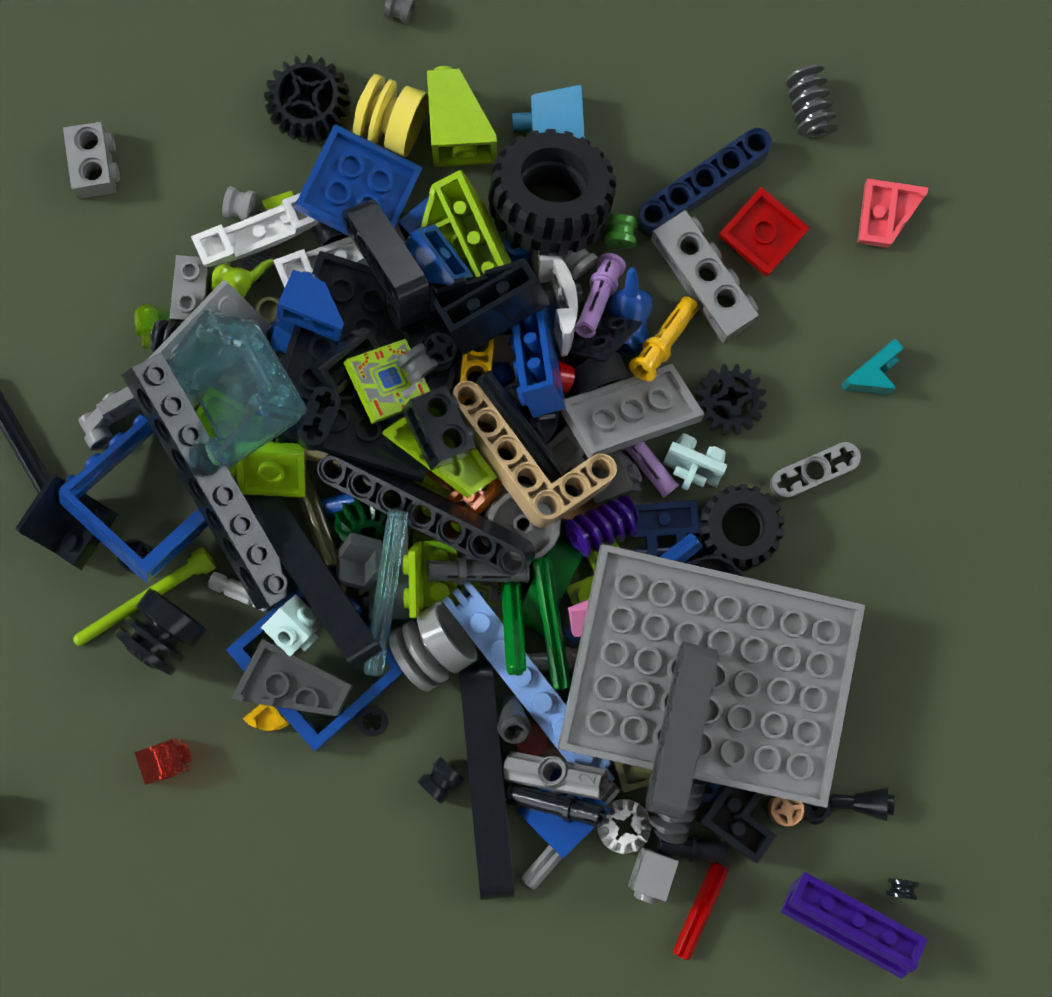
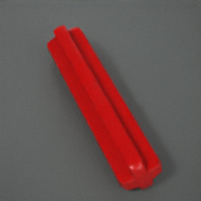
(700, 911)

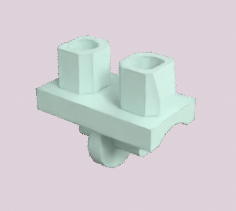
(693, 465)

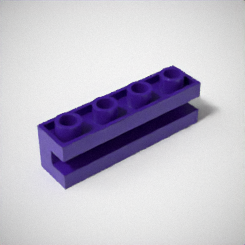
(853, 925)

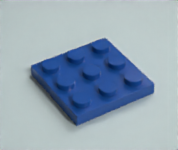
(354, 172)

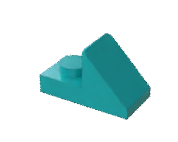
(870, 377)

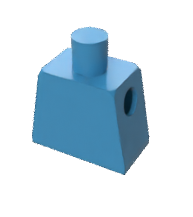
(553, 109)

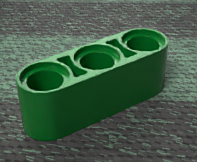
(564, 563)

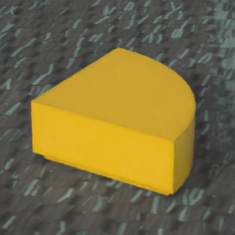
(266, 718)

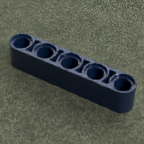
(711, 169)

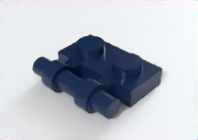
(663, 521)

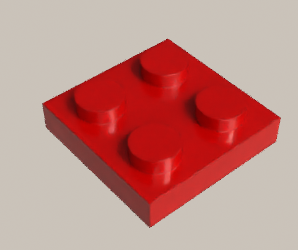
(763, 232)

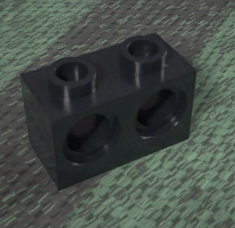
(430, 429)

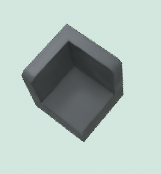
(359, 561)

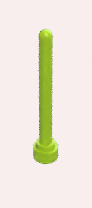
(198, 563)

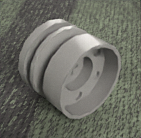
(432, 647)

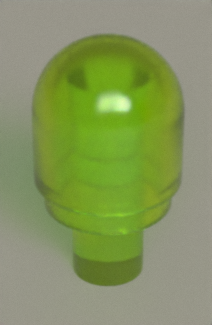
(144, 319)

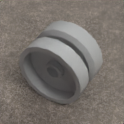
(506, 513)

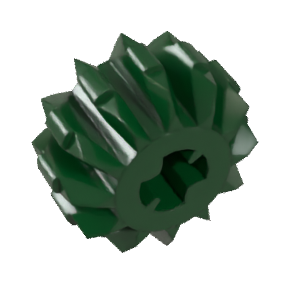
(361, 520)

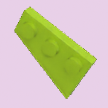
(465, 474)

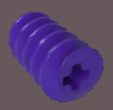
(602, 525)

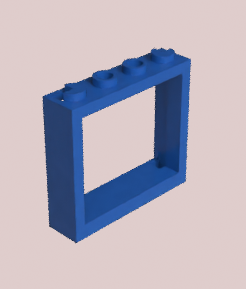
(95, 469)
(296, 717)

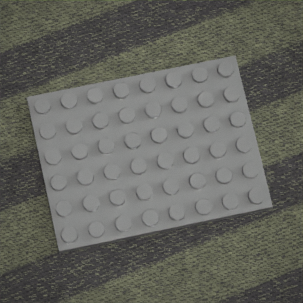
(775, 683)

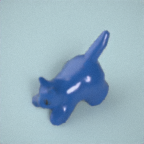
(635, 305)

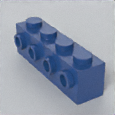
(537, 364)

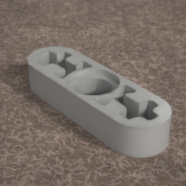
(832, 452)

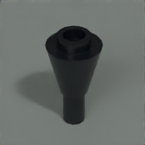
(870, 803)

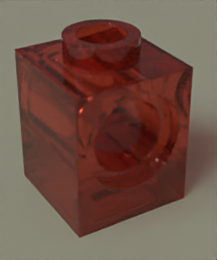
(163, 761)

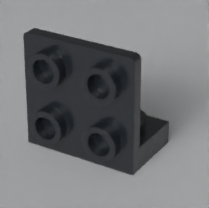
(58, 529)

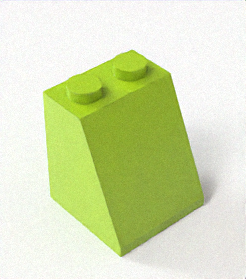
(457, 122)

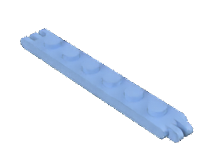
(531, 687)

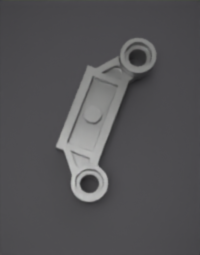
(97, 422)

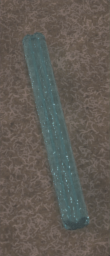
(386, 587)

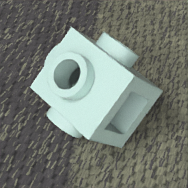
(293, 626)

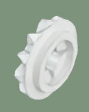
(627, 842)

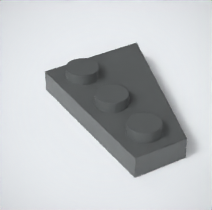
(290, 683)

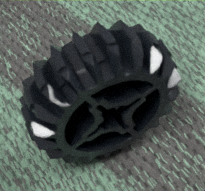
(327, 82)

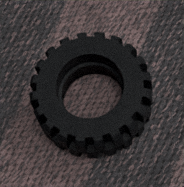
(560, 161)

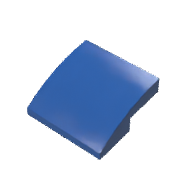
(559, 834)

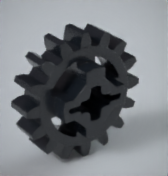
(728, 386)

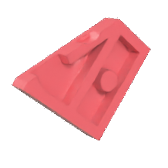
(886, 210)

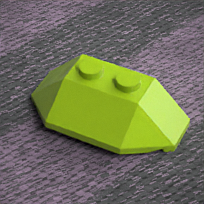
(465, 223)

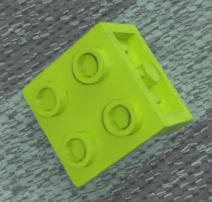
(420, 591)

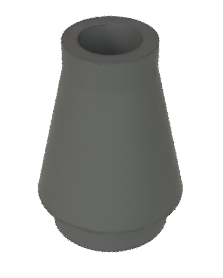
(513, 721)

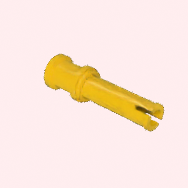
(658, 348)

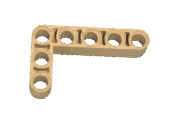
(524, 465)

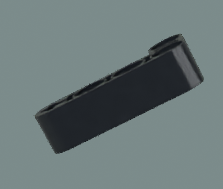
(390, 262)

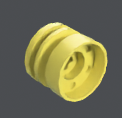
(384, 113)

